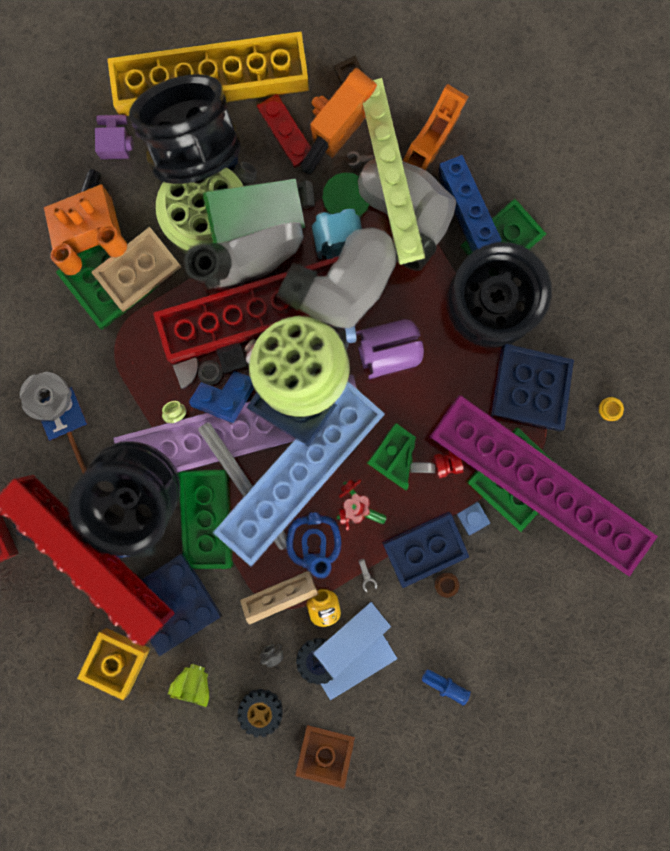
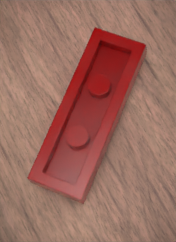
(284, 129)

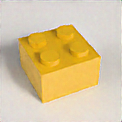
(113, 663)

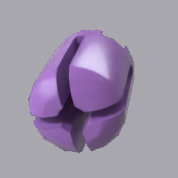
(389, 336)

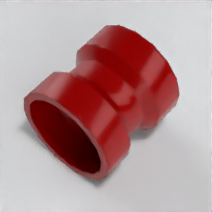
(447, 464)

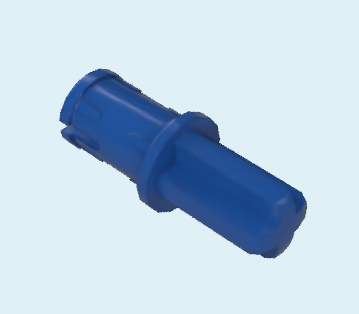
(446, 687)

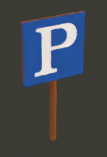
(65, 424)

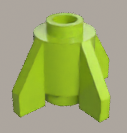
(191, 686)

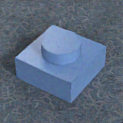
(473, 518)

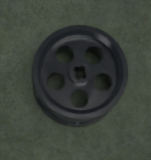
(185, 128)
(132, 532)

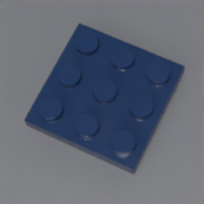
(532, 388)
(187, 597)

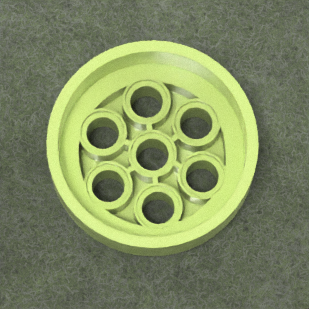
(183, 233)
(312, 393)

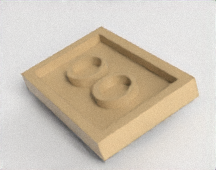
(137, 270)

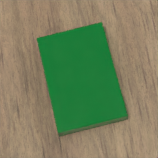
(514, 226)

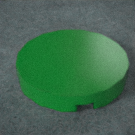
(343, 193)

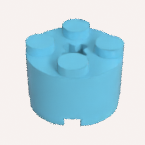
(332, 231)

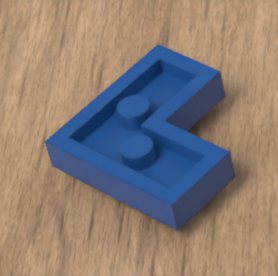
(225, 402)

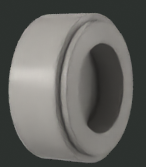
(418, 467)

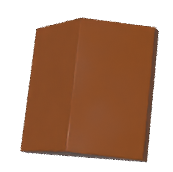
(325, 756)

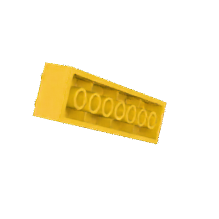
(242, 67)

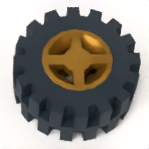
(253, 719)

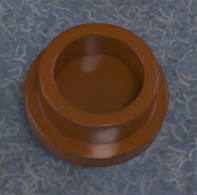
(446, 585)

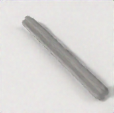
(232, 468)

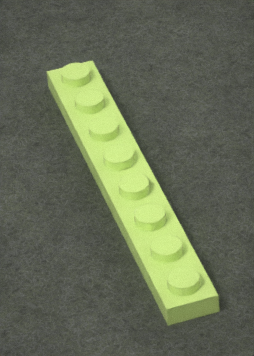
(392, 176)

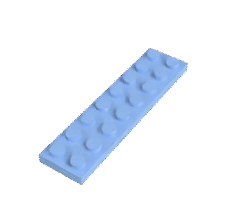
(297, 477)

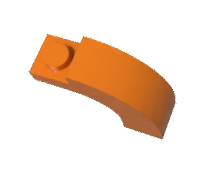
(437, 128)

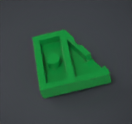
(394, 455)

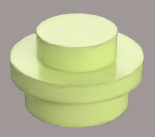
(173, 412)

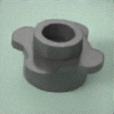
(271, 655)

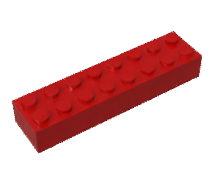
(226, 317)
(100, 575)

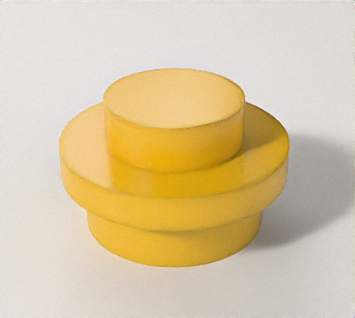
(611, 409)

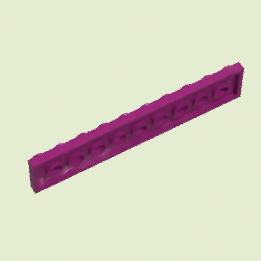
(543, 485)

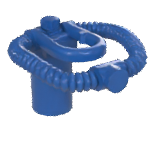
(314, 563)

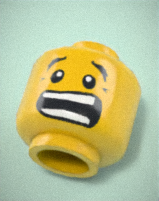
(324, 608)

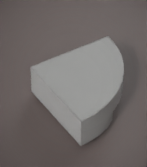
(186, 372)

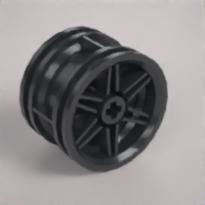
(510, 262)

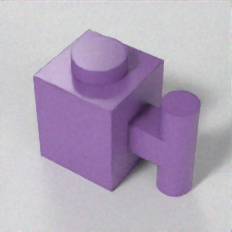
(112, 141)

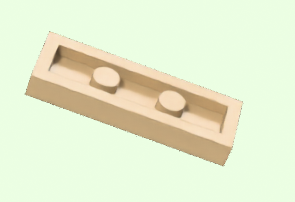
(278, 597)

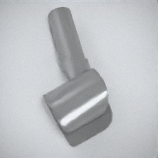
(361, 159)
(366, 575)

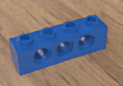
(469, 206)

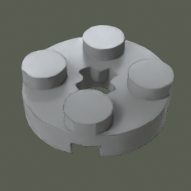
(59, 396)

